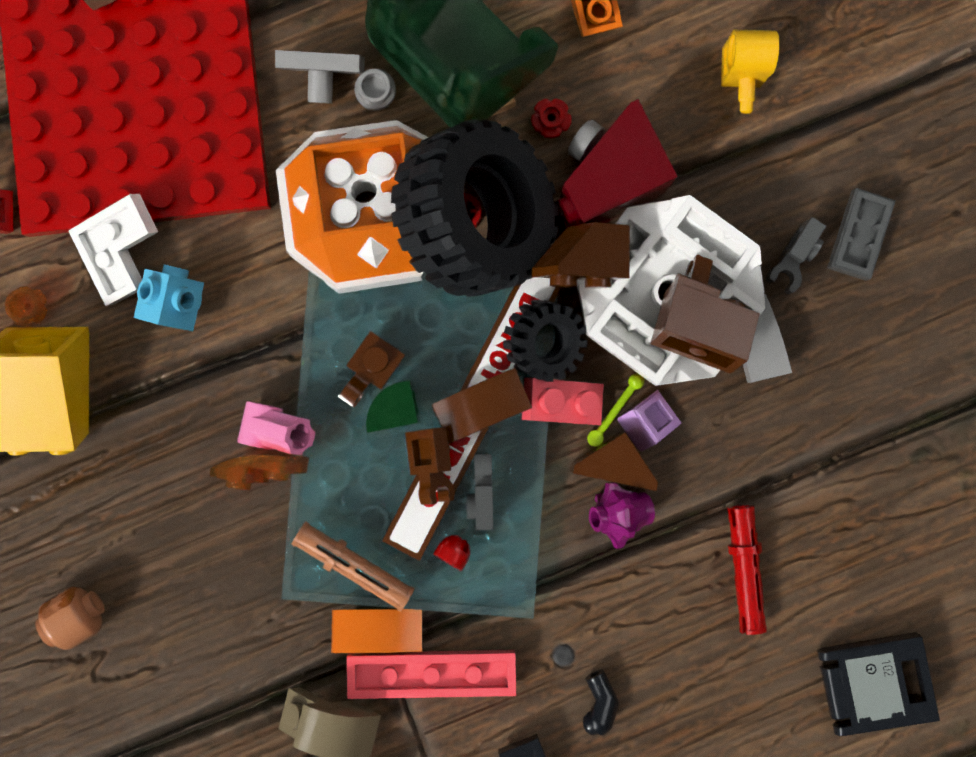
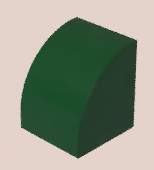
(393, 408)

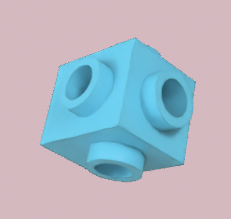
(169, 298)

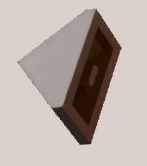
(616, 462)

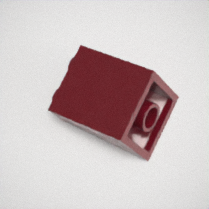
(618, 173)

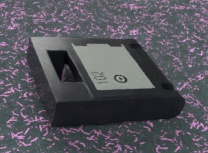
(872, 687)

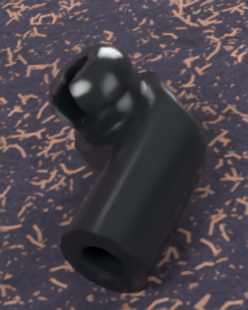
(606, 705)

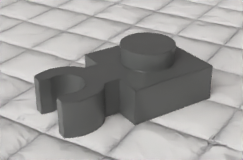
(481, 502)

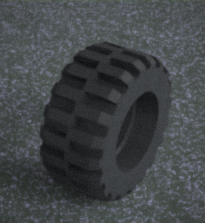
(435, 216)

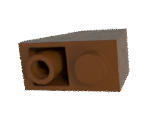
(587, 253)

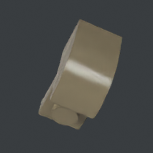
(328, 727)

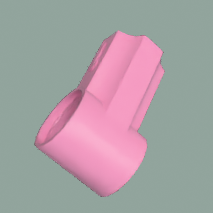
(272, 429)

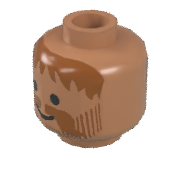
(69, 618)

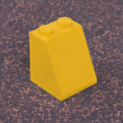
(43, 389)

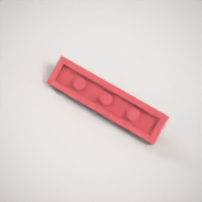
(431, 674)

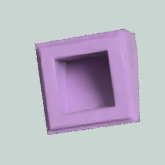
(649, 421)

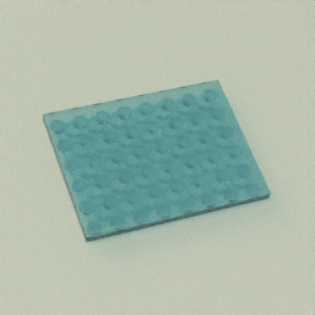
(362, 477)

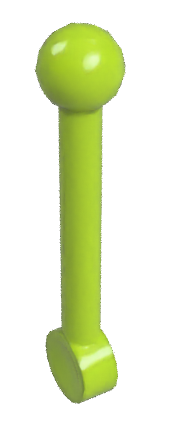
(595, 437)

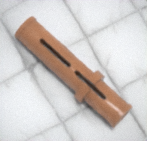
(310, 538)

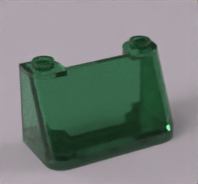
(457, 54)

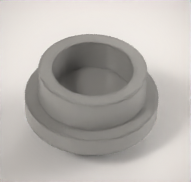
(375, 89)

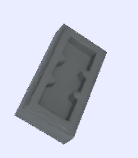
(861, 234)

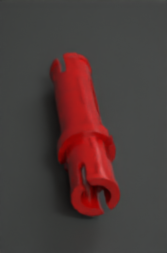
(746, 560)

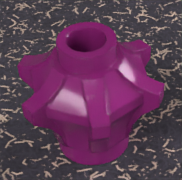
(621, 513)

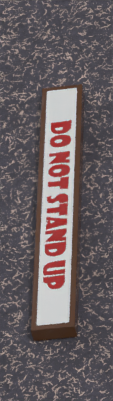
(415, 522)

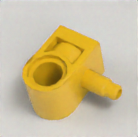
(748, 62)

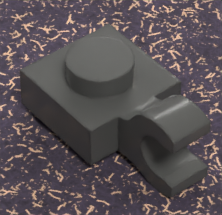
(802, 246)

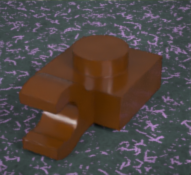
(374, 364)
(429, 458)

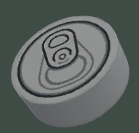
(585, 140)

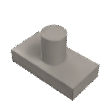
(320, 69)

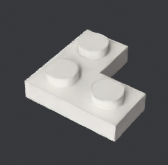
(105, 244)

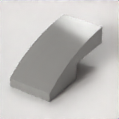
(768, 352)

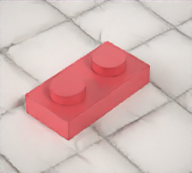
(564, 401)

